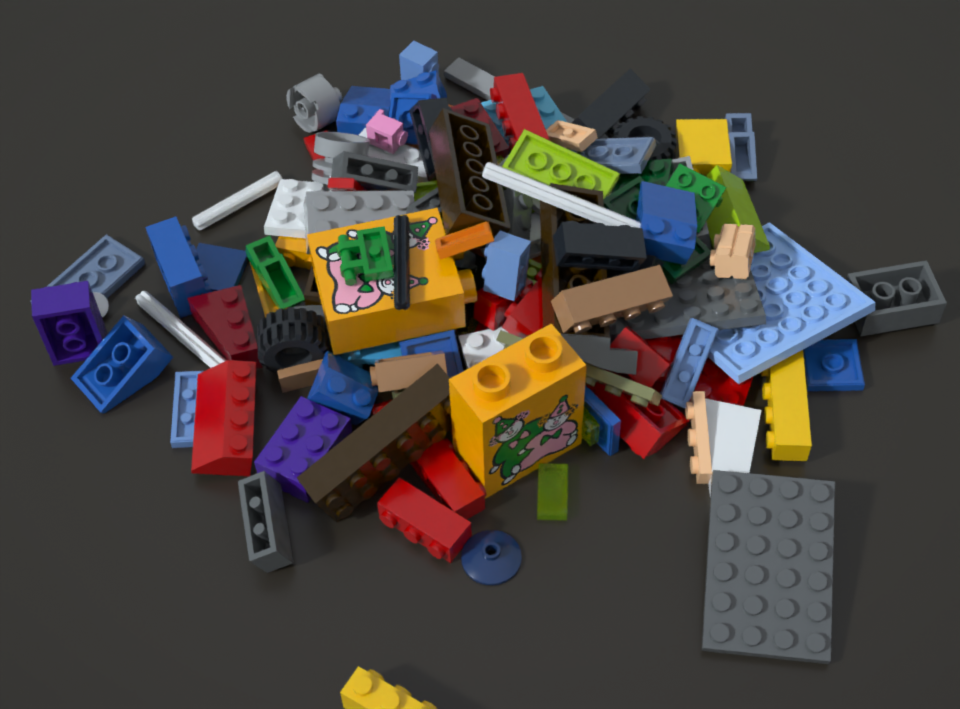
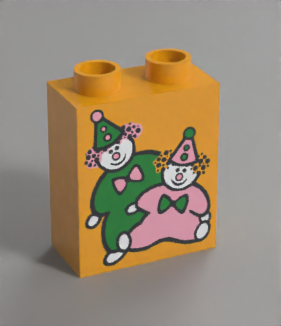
(365, 312)
(518, 409)

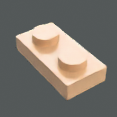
(571, 135)

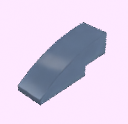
(742, 146)

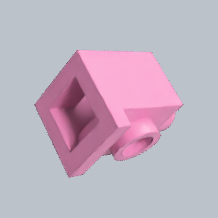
(386, 132)

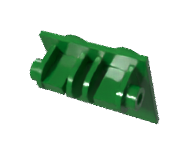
(706, 191)

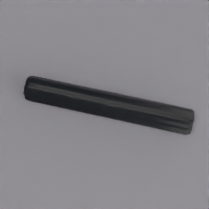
(401, 263)

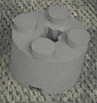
(314, 103)

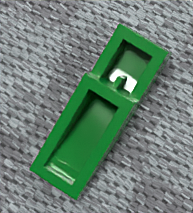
(274, 273)

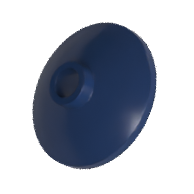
(491, 568)

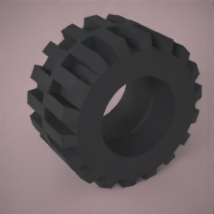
(649, 127)
(291, 338)

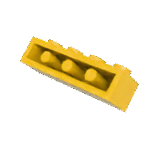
(787, 410)
(370, 691)

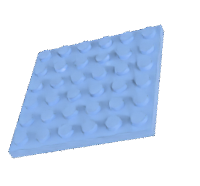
(801, 307)

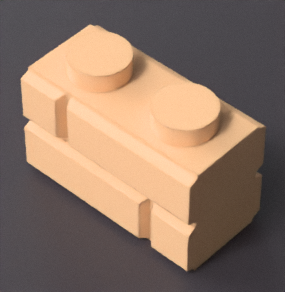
(733, 251)

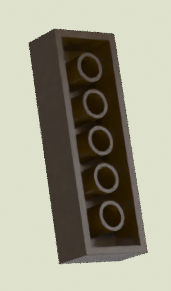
(460, 153)
(562, 278)
(381, 446)

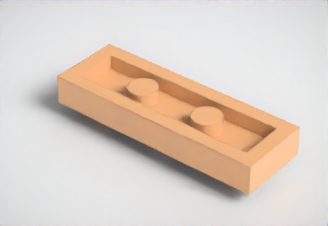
(699, 438)

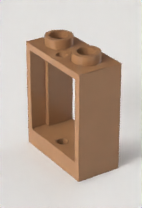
(403, 371)

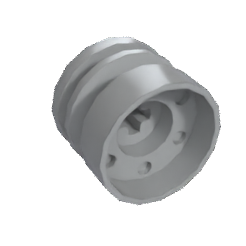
(332, 144)

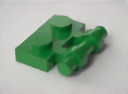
(374, 252)

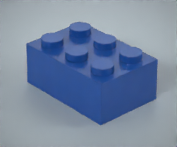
(178, 263)

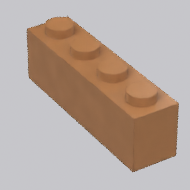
(611, 299)

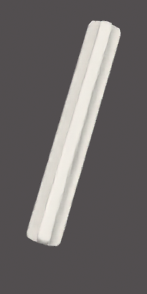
(236, 201)

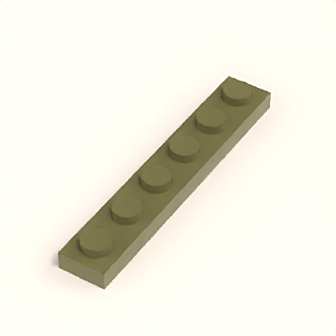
(614, 383)

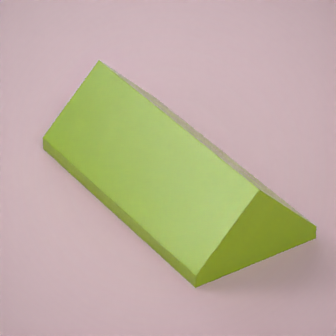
(735, 208)

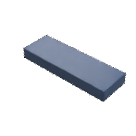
(688, 362)
(184, 409)

